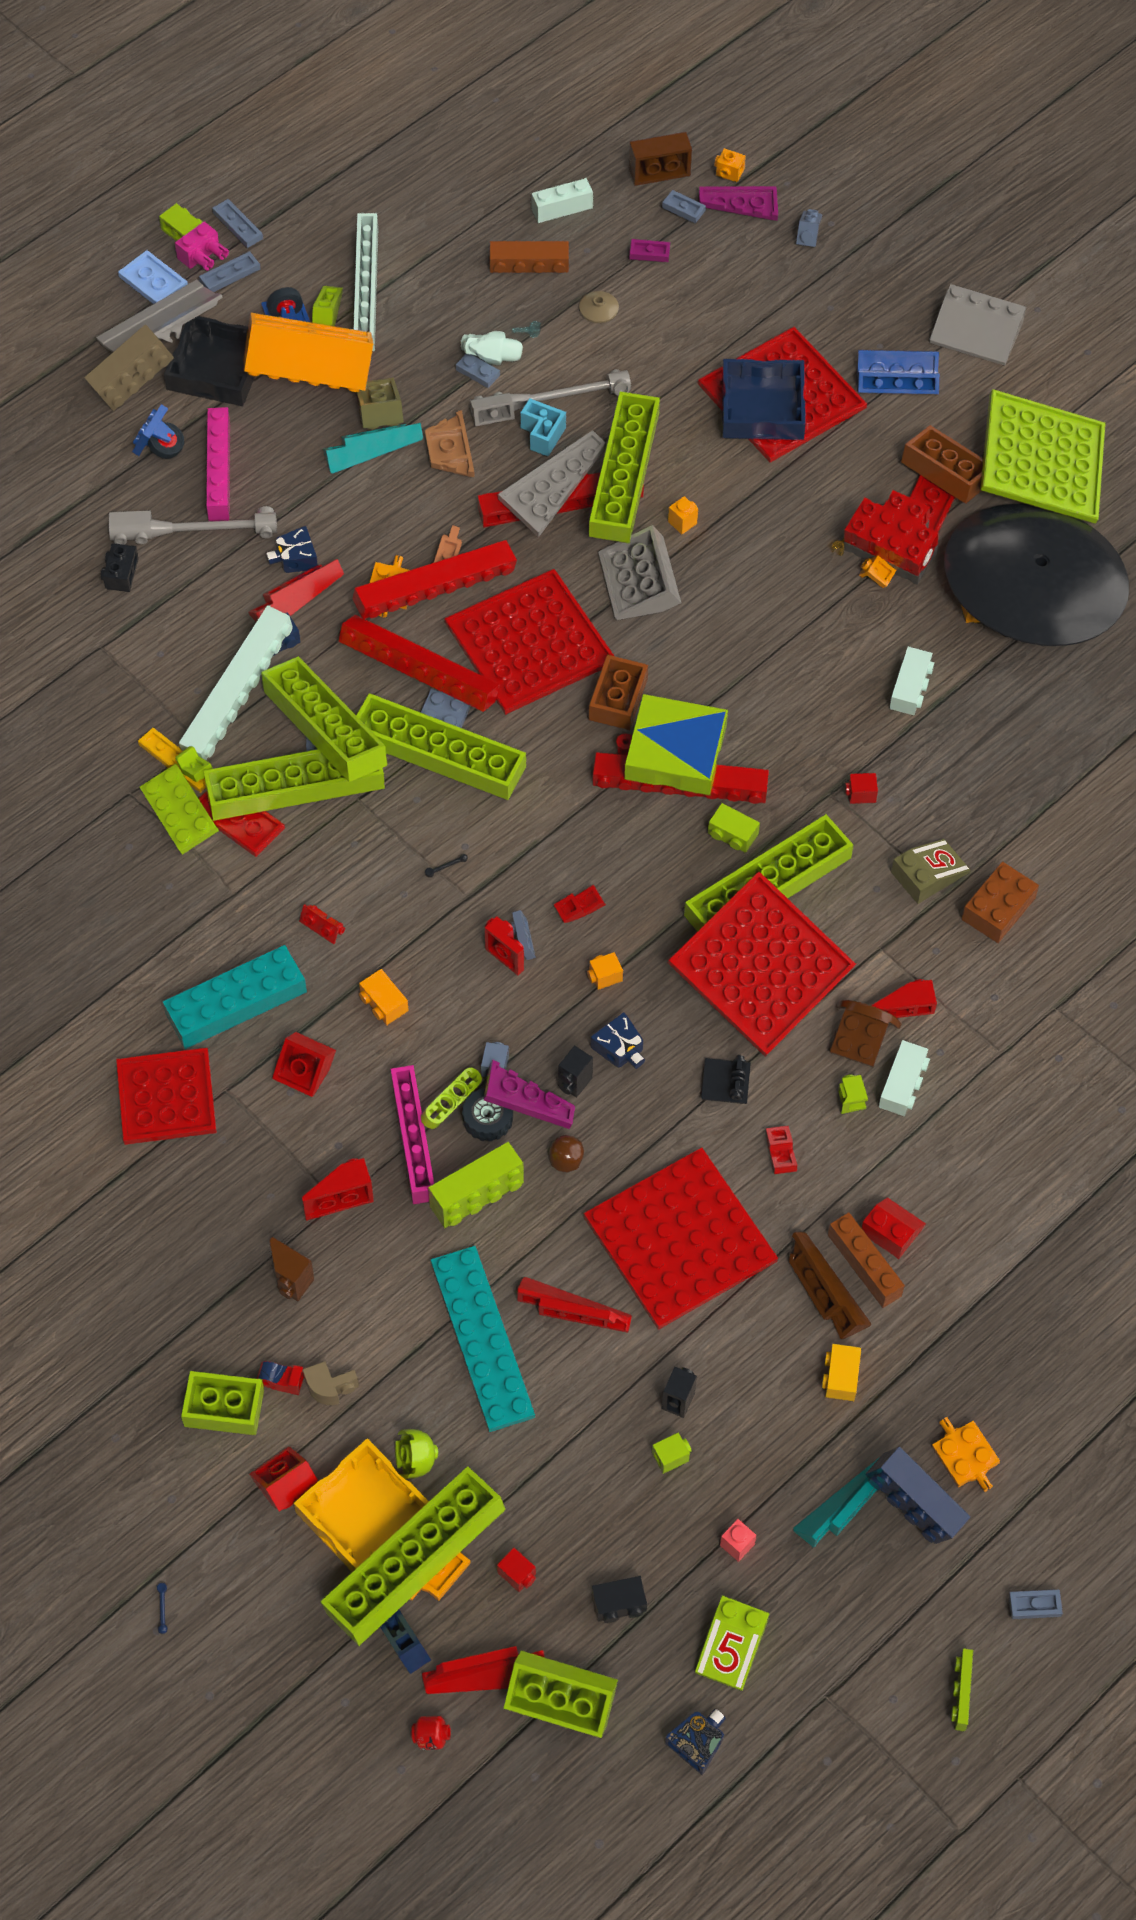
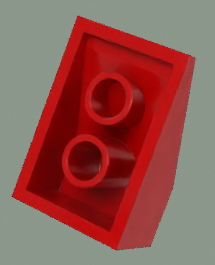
(340, 1190)

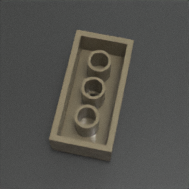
(129, 367)

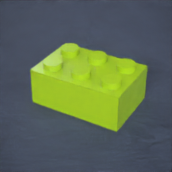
(222, 1403)

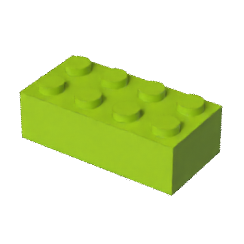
(476, 1185)
(560, 1694)

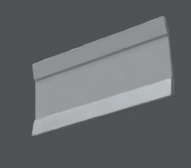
(164, 316)

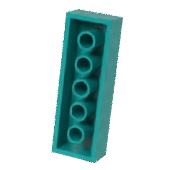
(234, 996)

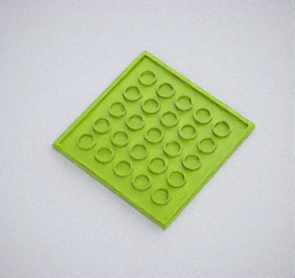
(1043, 456)

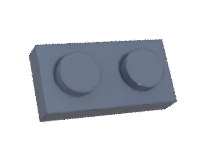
(683, 206)
(478, 370)
(521, 928)
(1035, 1604)

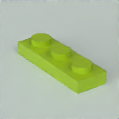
(962, 1689)

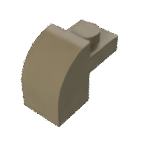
(326, 1389)

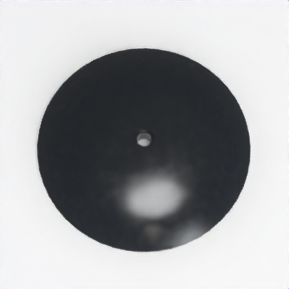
(1036, 575)

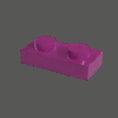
(649, 250)

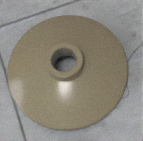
(598, 307)

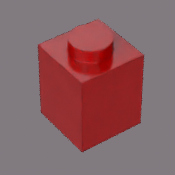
(862, 788)
(517, 1570)

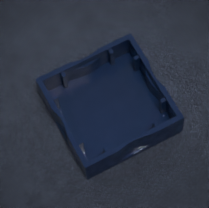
(763, 399)

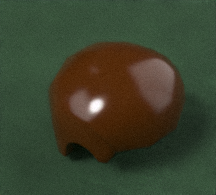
(566, 1153)

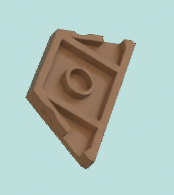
(449, 446)

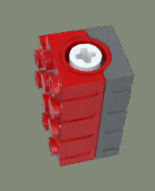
(895, 533)

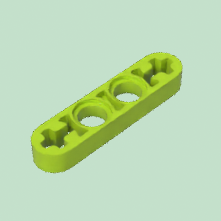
(450, 1096)

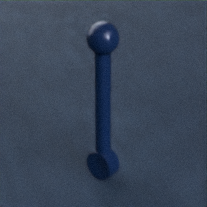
(162, 1588)

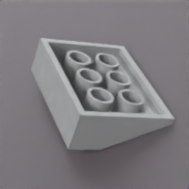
(978, 324)
(639, 575)

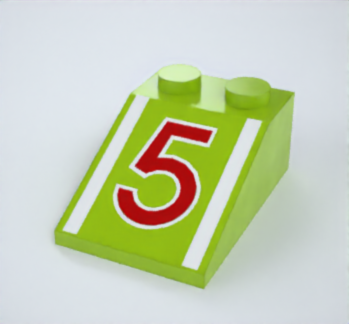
(732, 1643)

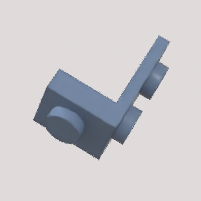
(808, 228)

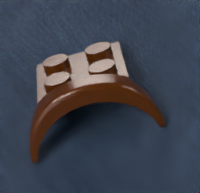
(861, 1032)

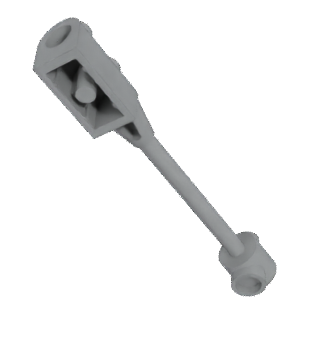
(502, 406)
(141, 526)

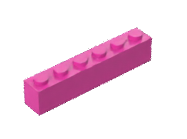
(218, 464)
(412, 1133)

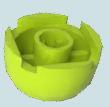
(415, 1453)

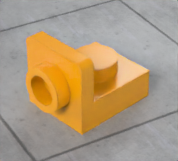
(877, 570)

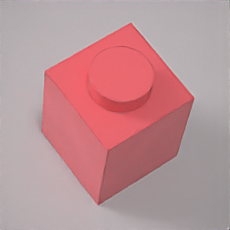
(738, 1540)

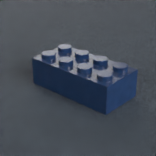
(917, 1496)

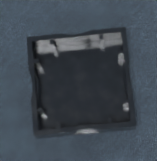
(210, 362)

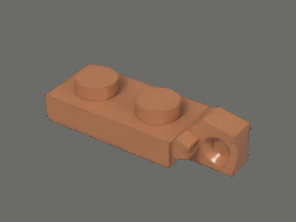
(449, 545)

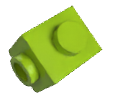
(192, 764)

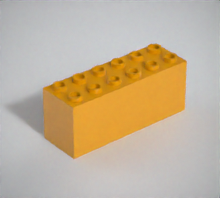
(307, 352)

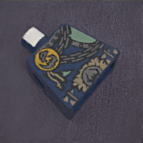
(697, 1739)

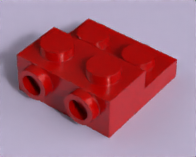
(503, 946)

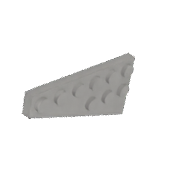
(545, 490)

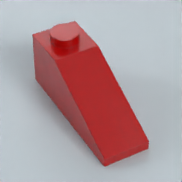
(910, 1000)

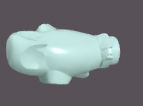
(492, 347)

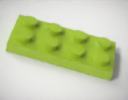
(179, 809)

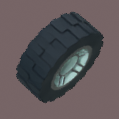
(485, 1127)

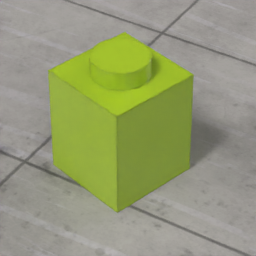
(671, 1452)

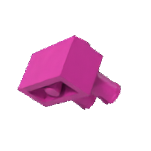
(198, 245)

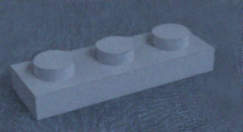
(237, 223)
(230, 272)

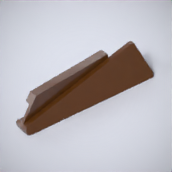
(826, 1288)

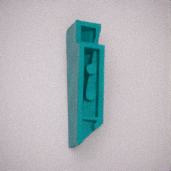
(370, 444)
(837, 1510)

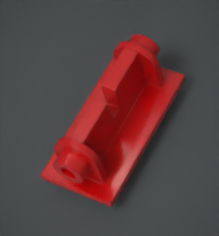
(316, 921)

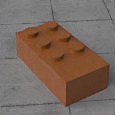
(945, 463)

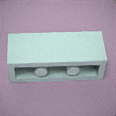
(562, 200)
(912, 681)
(904, 1078)

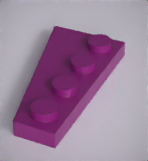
(744, 200)
(514, 1093)

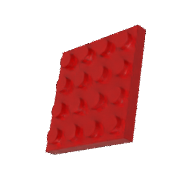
(166, 1096)

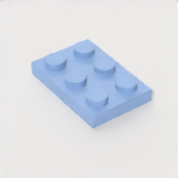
(151, 277)

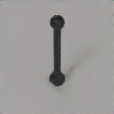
(429, 872)

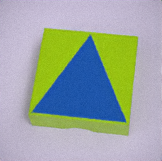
(676, 744)

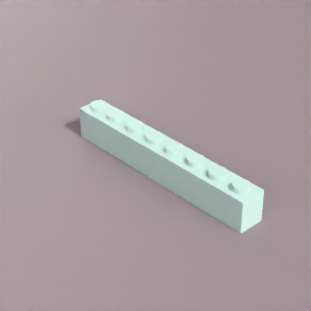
(366, 273)
(237, 682)

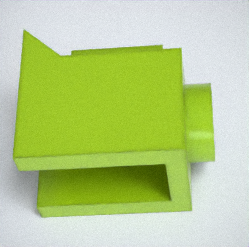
(852, 1093)

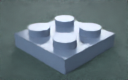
(445, 708)

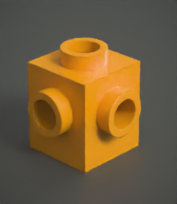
(730, 165)

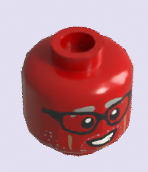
(430, 1732)

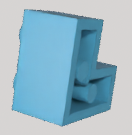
(544, 424)

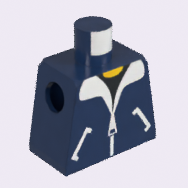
(294, 551)
(619, 1042)

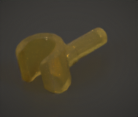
(839, 544)

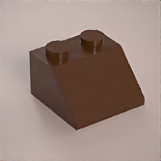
(292, 1270)

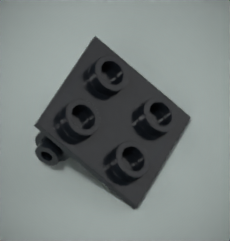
(726, 1080)

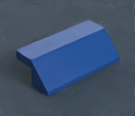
(898, 371)

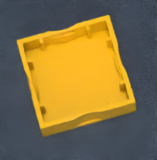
(359, 1505)

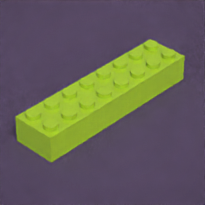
(624, 467)
(324, 719)
(444, 747)
(280, 784)
(787, 866)
(413, 1556)

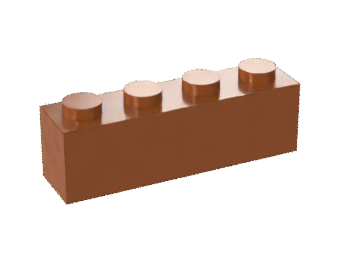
(529, 256)
(866, 1260)

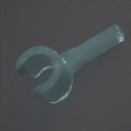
(533, 330)

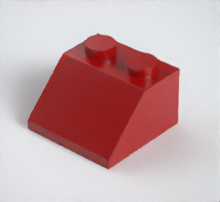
(303, 1063)
(892, 1227)
(284, 1478)

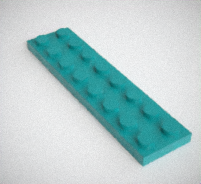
(482, 1339)

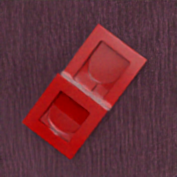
(578, 906)
(781, 1149)

